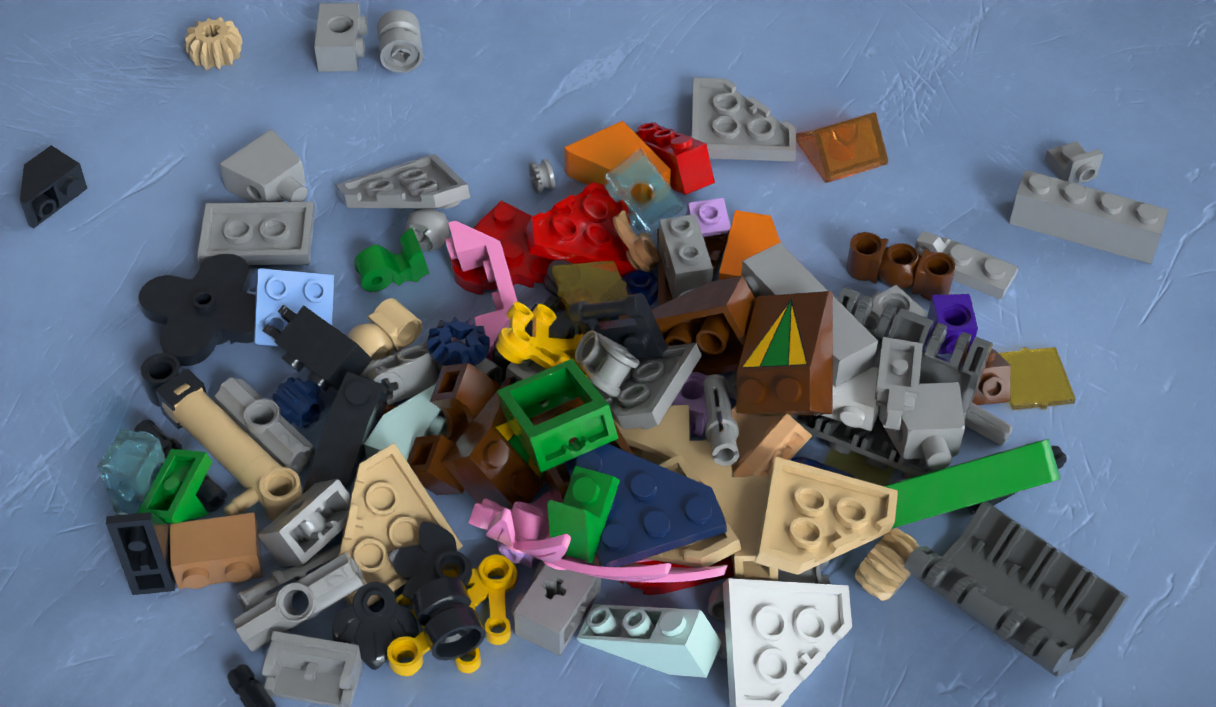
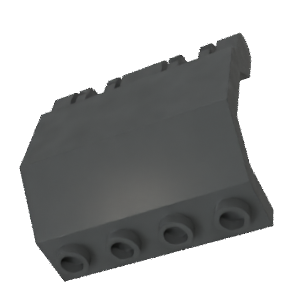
(934, 369)
(1021, 589)

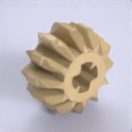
(213, 43)
(883, 567)

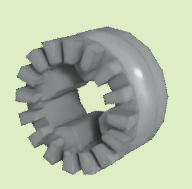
(542, 175)

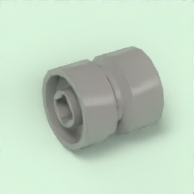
(400, 41)

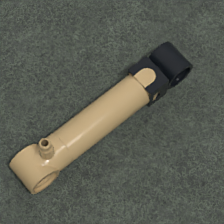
(188, 406)

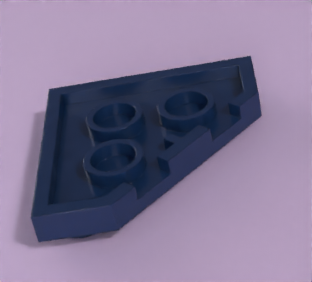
(651, 507)

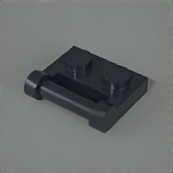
(637, 334)

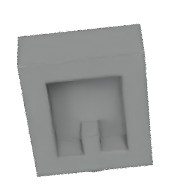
(1073, 163)

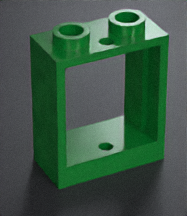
(549, 440)

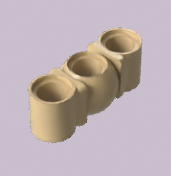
(389, 329)

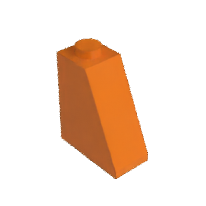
(600, 152)
(747, 237)

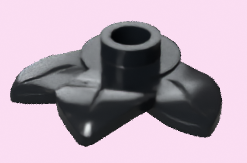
(428, 559)
(374, 629)

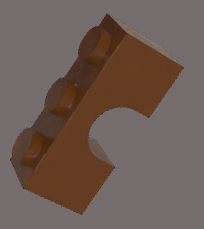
(461, 396)

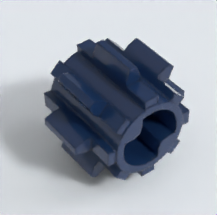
(299, 402)

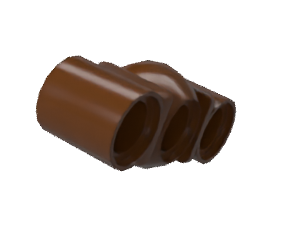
(899, 265)

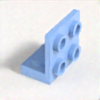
(292, 290)

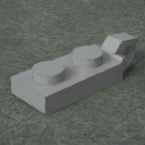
(971, 265)
(897, 379)

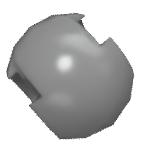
(429, 227)

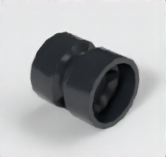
(447, 620)

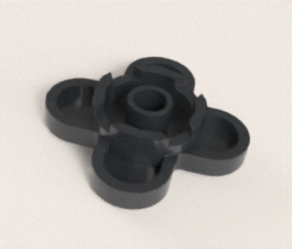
(202, 309)

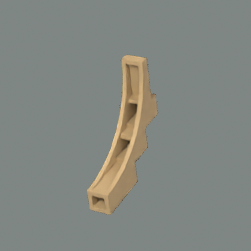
(739, 497)

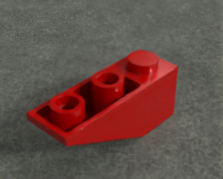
(682, 154)

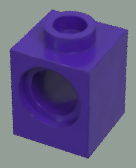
(958, 315)

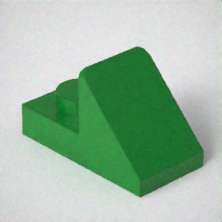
(176, 485)
(583, 512)

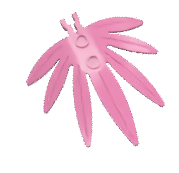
(527, 531)

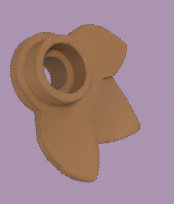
(641, 247)

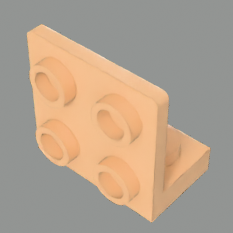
(763, 440)

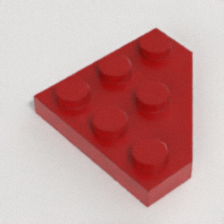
(581, 230)

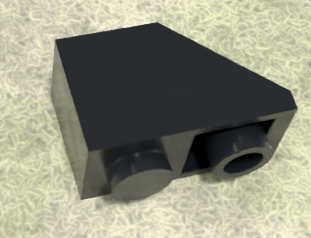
(49, 184)

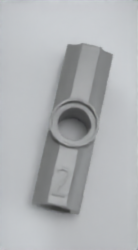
(265, 424)
(277, 614)

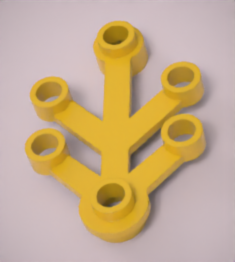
(518, 346)
(481, 588)

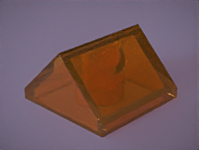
(844, 146)

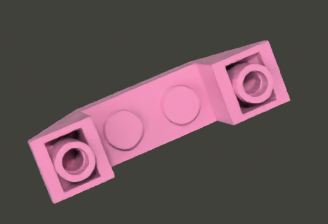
(478, 250)

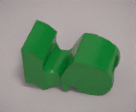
(381, 267)

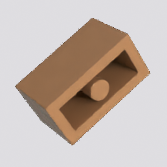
(215, 551)

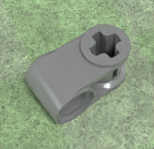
(604, 361)
(404, 373)

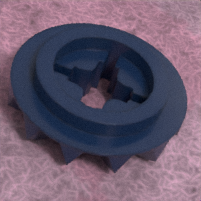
(448, 353)

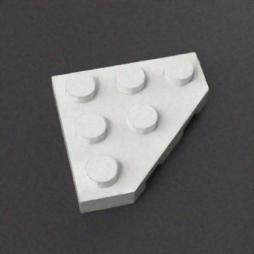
(779, 635)

